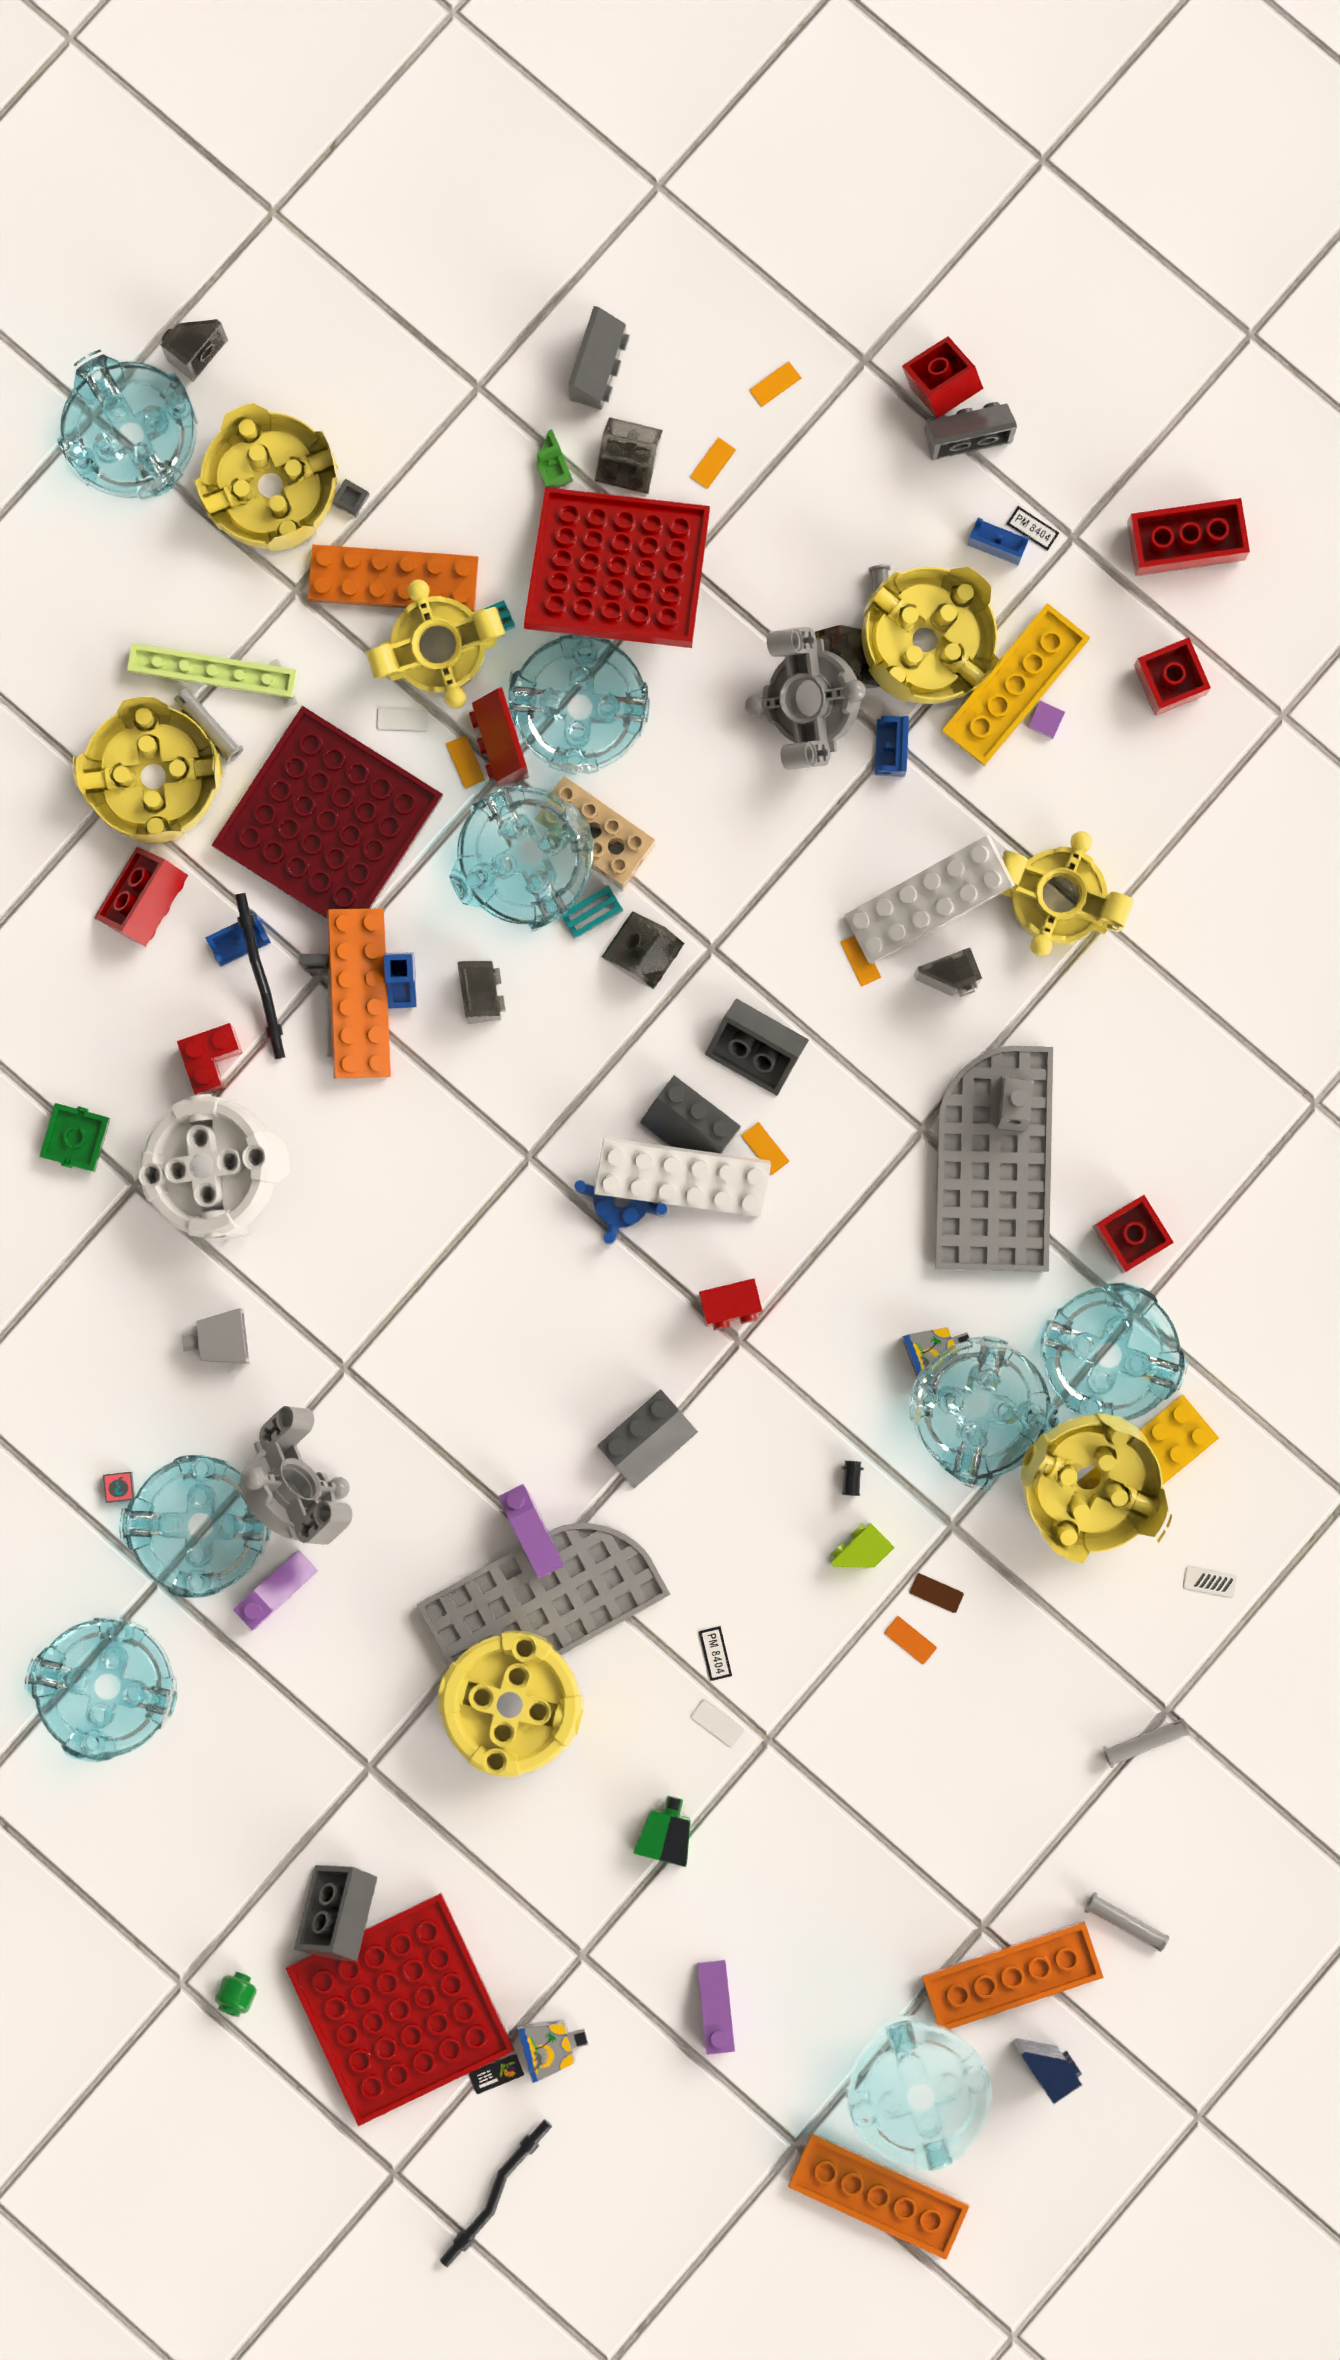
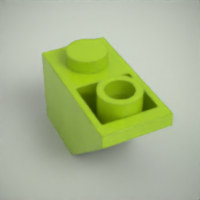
(864, 1550)

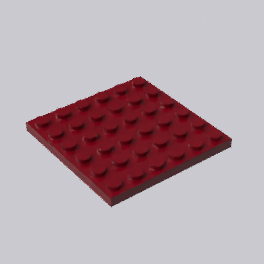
(327, 817)

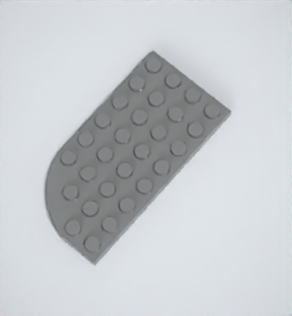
(990, 1178)
(599, 1586)

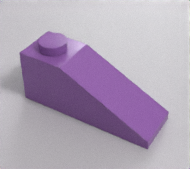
(531, 1530)
(275, 1590)
(716, 2007)

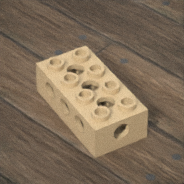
(614, 830)

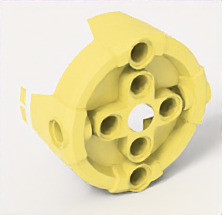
(258, 444)
(958, 612)
(127, 742)
(1098, 1519)
(520, 1665)

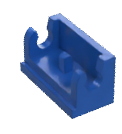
(997, 541)
(891, 746)
(230, 942)

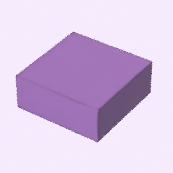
(1046, 719)

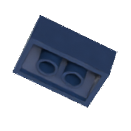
(1052, 2069)

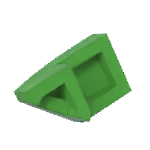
(552, 463)

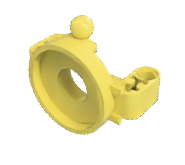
(402, 654)
(1094, 908)

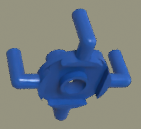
(616, 1216)

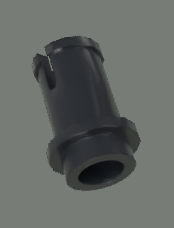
(851, 1477)

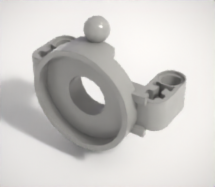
(840, 697)
(309, 1517)

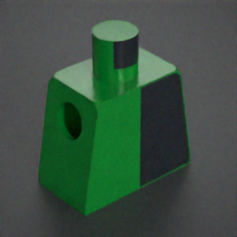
(665, 1834)

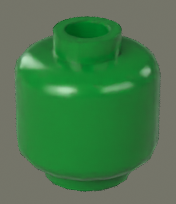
(235, 1994)

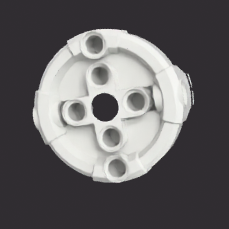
(244, 1167)

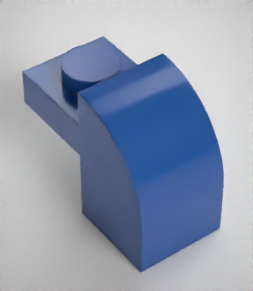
(400, 979)

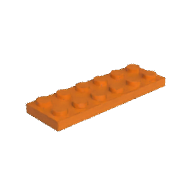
(383, 576)
(358, 993)
(1012, 1976)
(878, 2195)

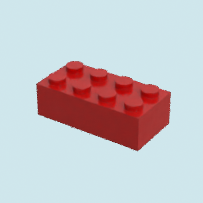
(1188, 536)

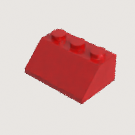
(498, 738)
(141, 896)

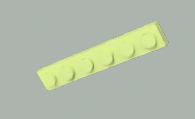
(212, 671)

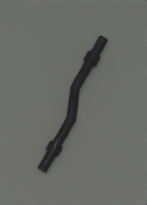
(246, 922)
(464, 2239)

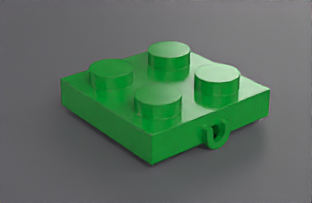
(75, 1137)

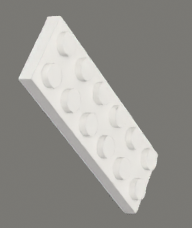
(929, 899)
(682, 1177)

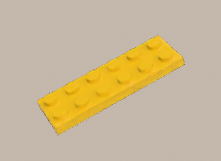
(1015, 685)
(1175, 1437)

